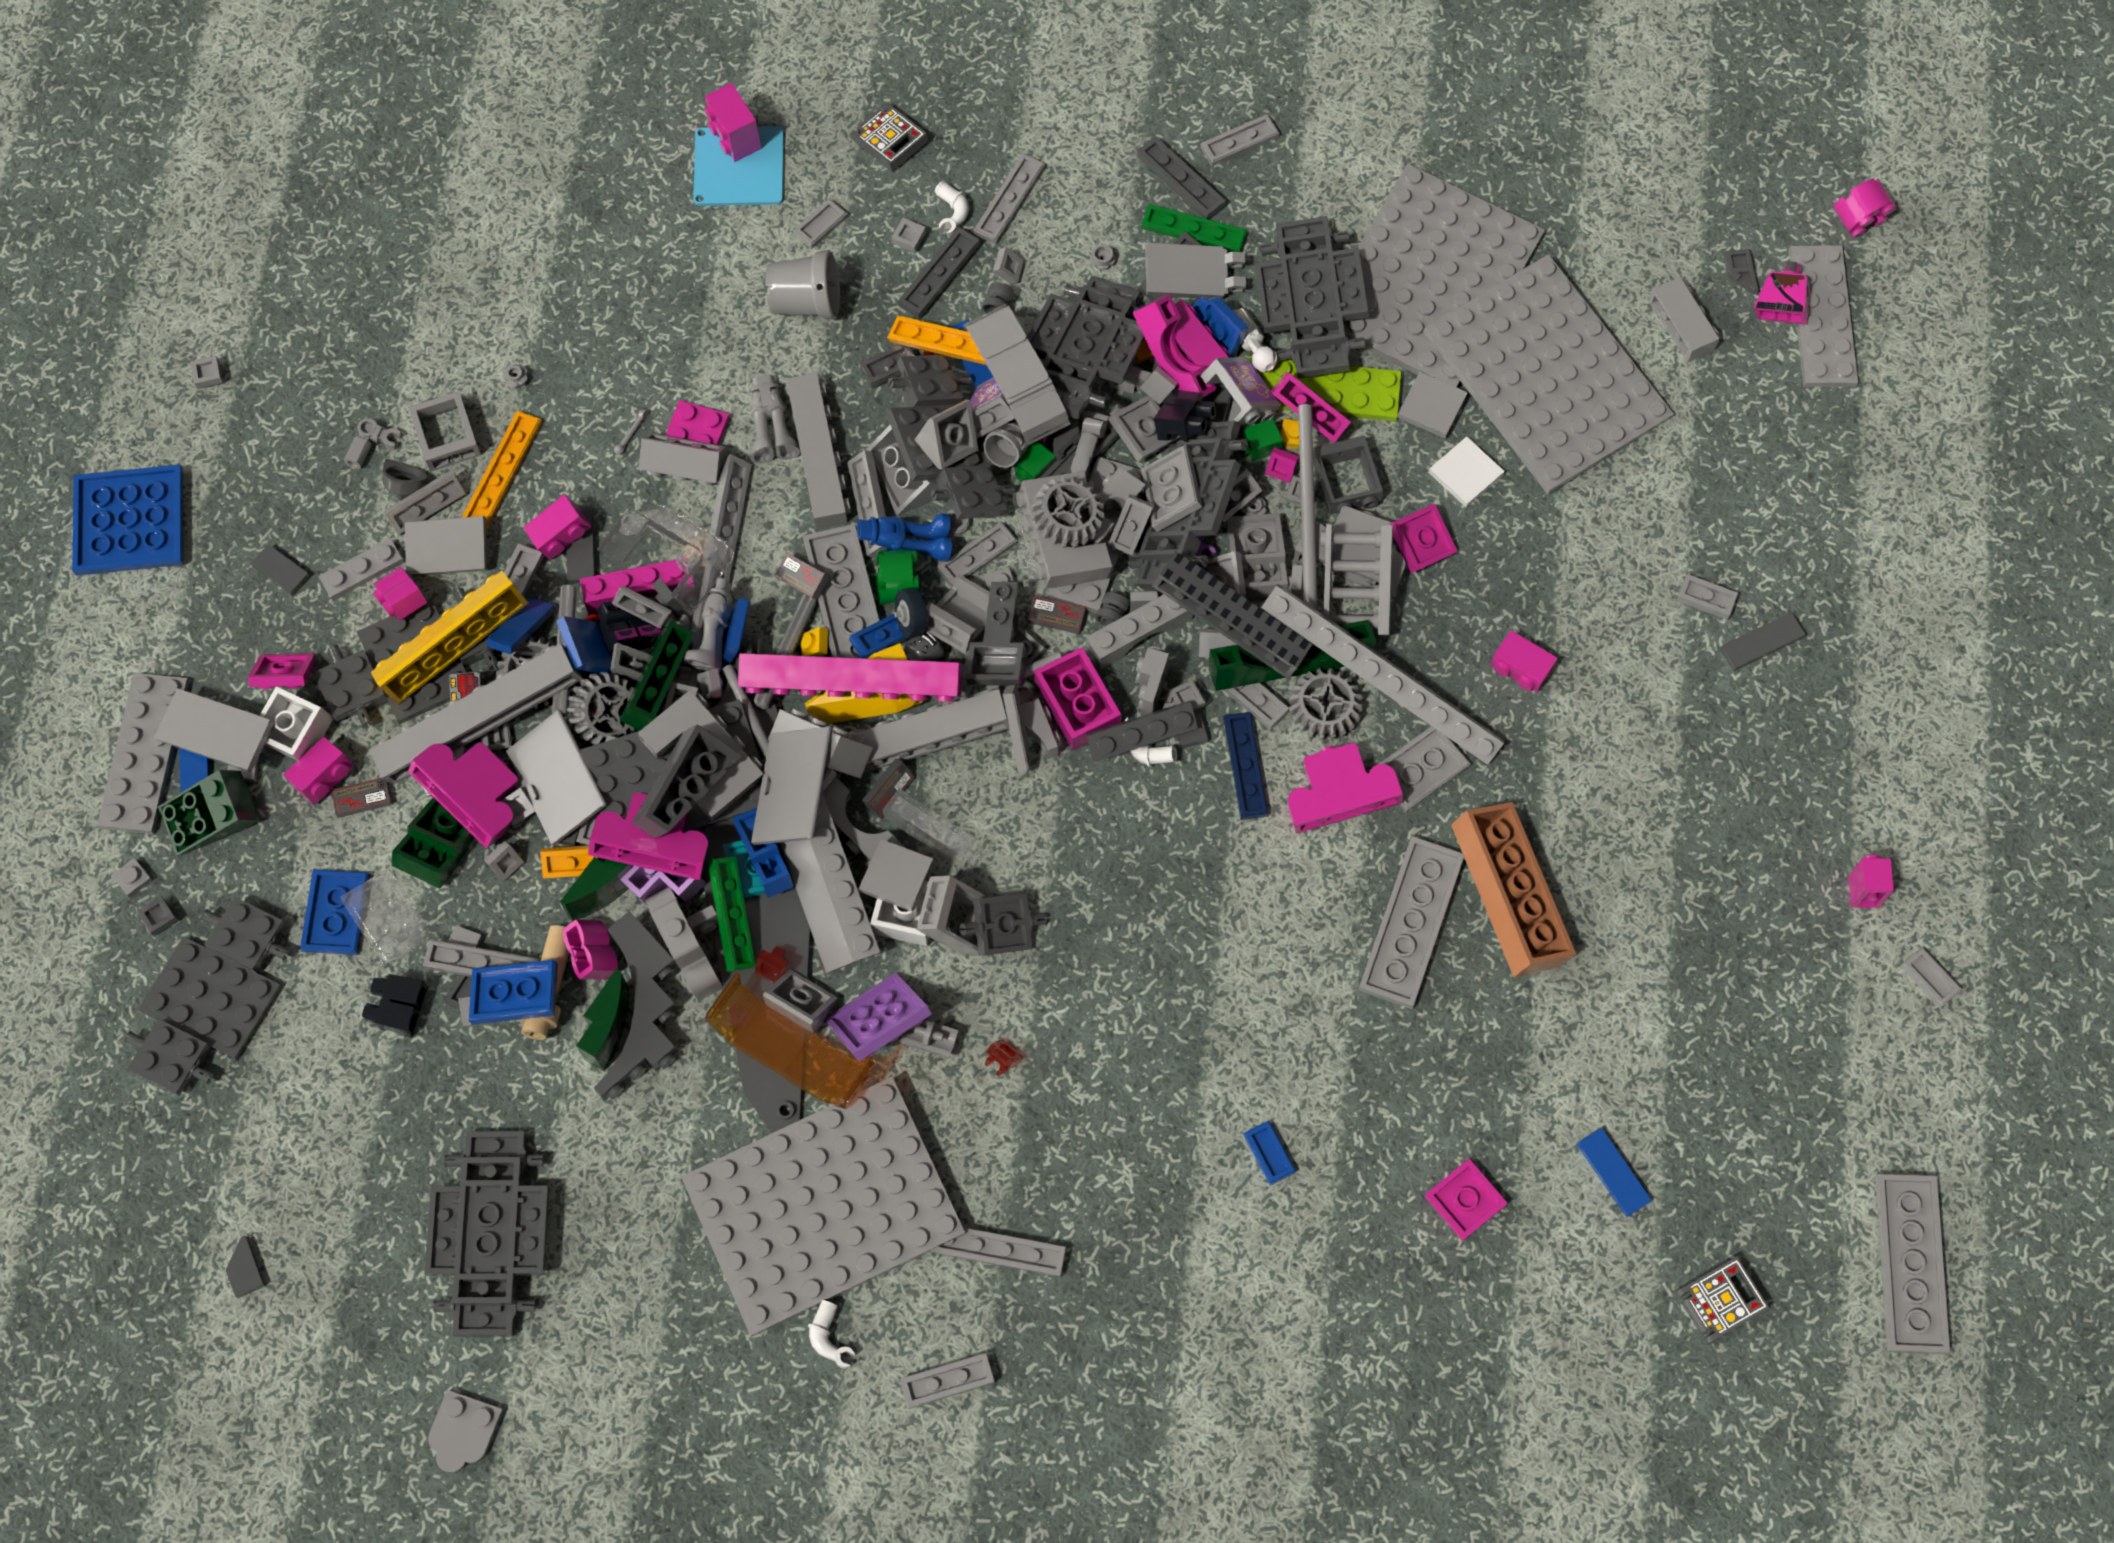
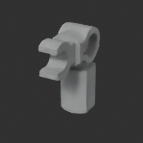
(369, 432)

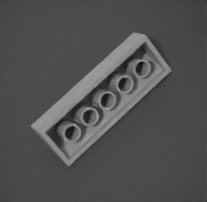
(830, 895)

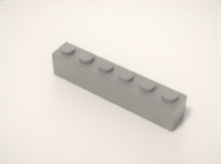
(816, 450)
(935, 729)

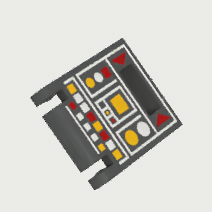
(884, 132)
(1718, 1303)

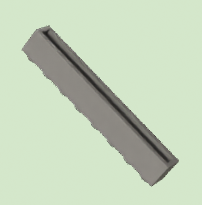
(479, 711)

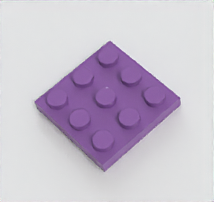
(878, 1017)

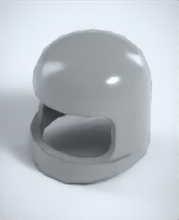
(1005, 445)

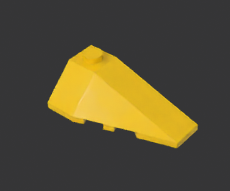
(851, 708)

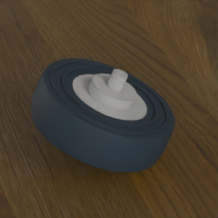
(910, 612)

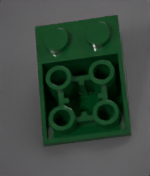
(205, 817)

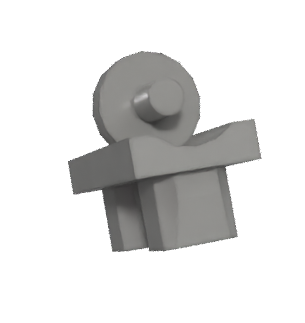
(931, 1038)

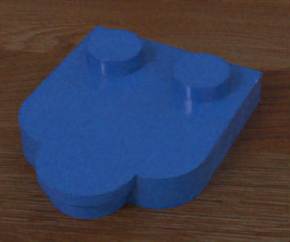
(1224, 323)

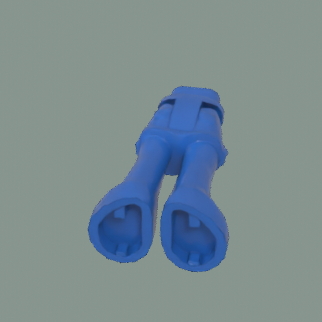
(891, 531)

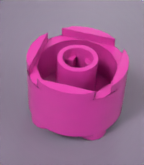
(1865, 206)

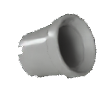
(804, 286)

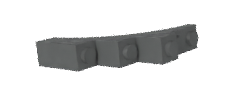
(652, 1007)

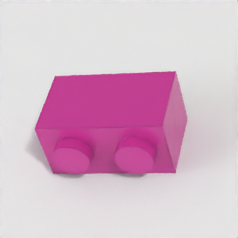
(557, 527)
(1523, 662)
(318, 770)
(1870, 882)

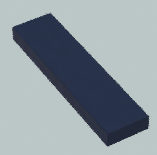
(1245, 766)

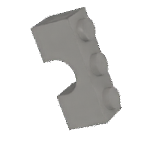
(1114, 496)

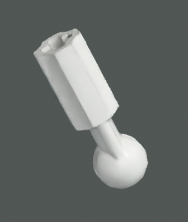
(1263, 357)

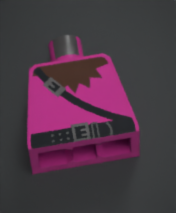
(1784, 296)

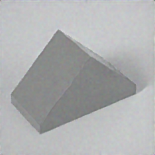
(628, 662)

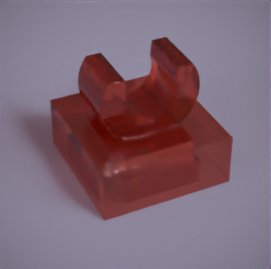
(771, 964)
(1004, 1055)

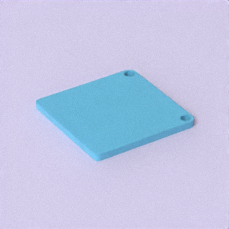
(748, 181)

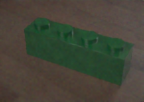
(656, 676)

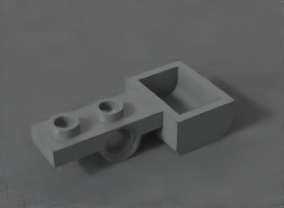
(997, 658)

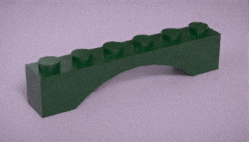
(1236, 667)

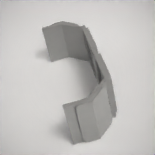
(1018, 373)

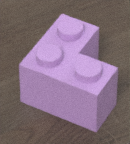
(648, 882)

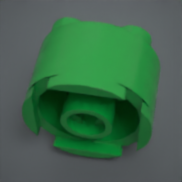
(895, 573)

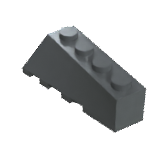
(686, 777)

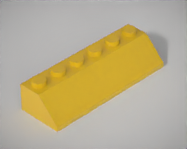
(448, 637)

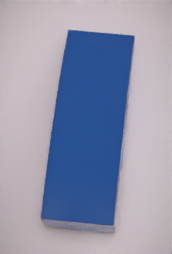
(764, 857)

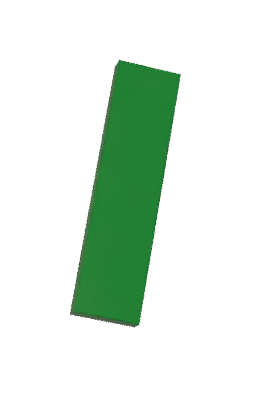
(1202, 230)
(731, 913)

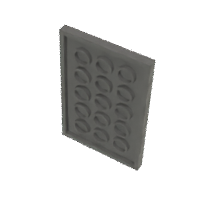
(629, 767)

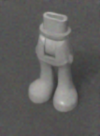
(769, 406)
(716, 618)

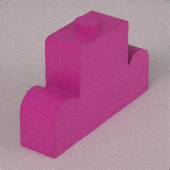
(469, 788)
(1341, 789)
(626, 843)

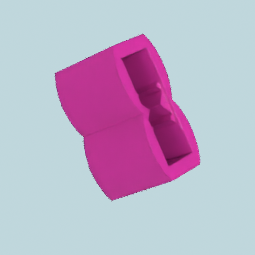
(398, 594)
(590, 949)

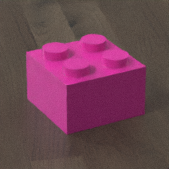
(732, 122)

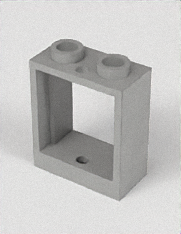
(452, 452)
(936, 911)

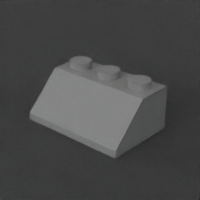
(894, 475)

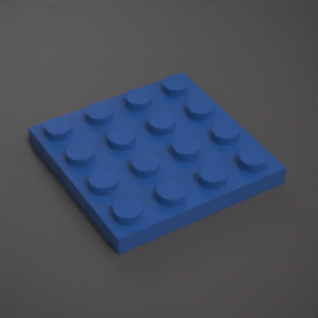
(127, 520)

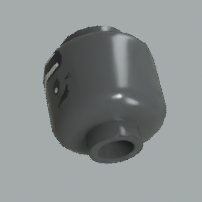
(925, 648)

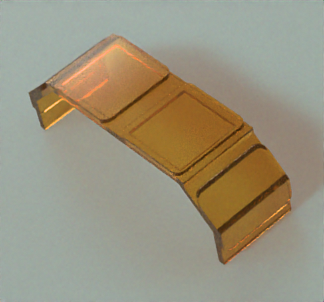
(786, 1046)

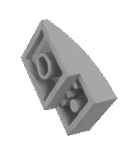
(1262, 552)

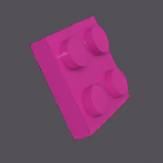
(697, 423)
(1423, 538)
(282, 670)
(1465, 1200)

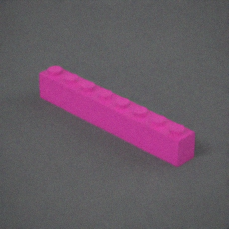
(850, 675)

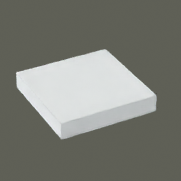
(1466, 471)

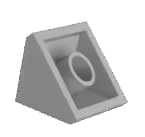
(949, 435)
(799, 1000)

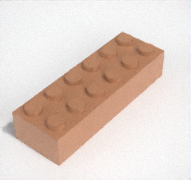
(1513, 889)

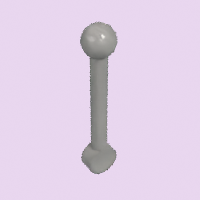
(642, 415)

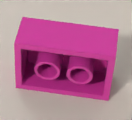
(1076, 697)

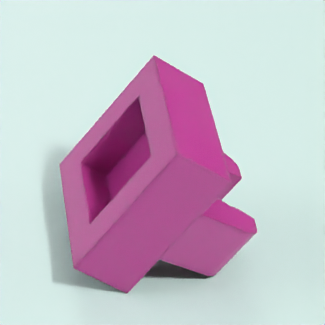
(1282, 465)

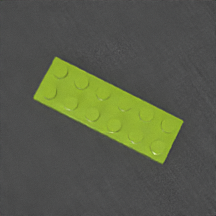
(1353, 393)

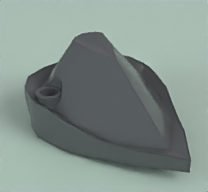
(402, 478)

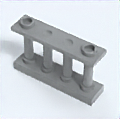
(1383, 567)

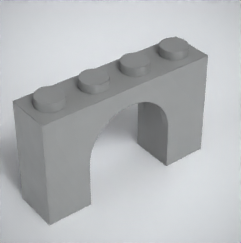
(1056, 564)
(680, 716)

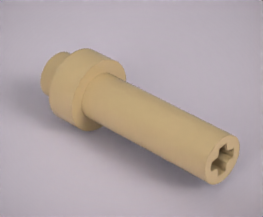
(553, 950)

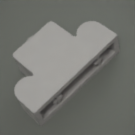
(1355, 522)
(683, 943)

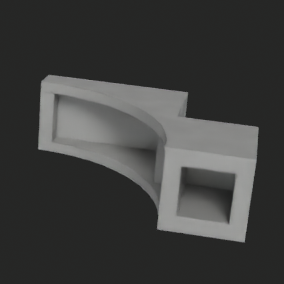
(1037, 725)

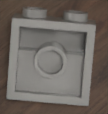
(1151, 678)

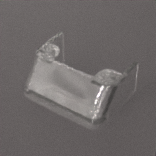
(702, 556)

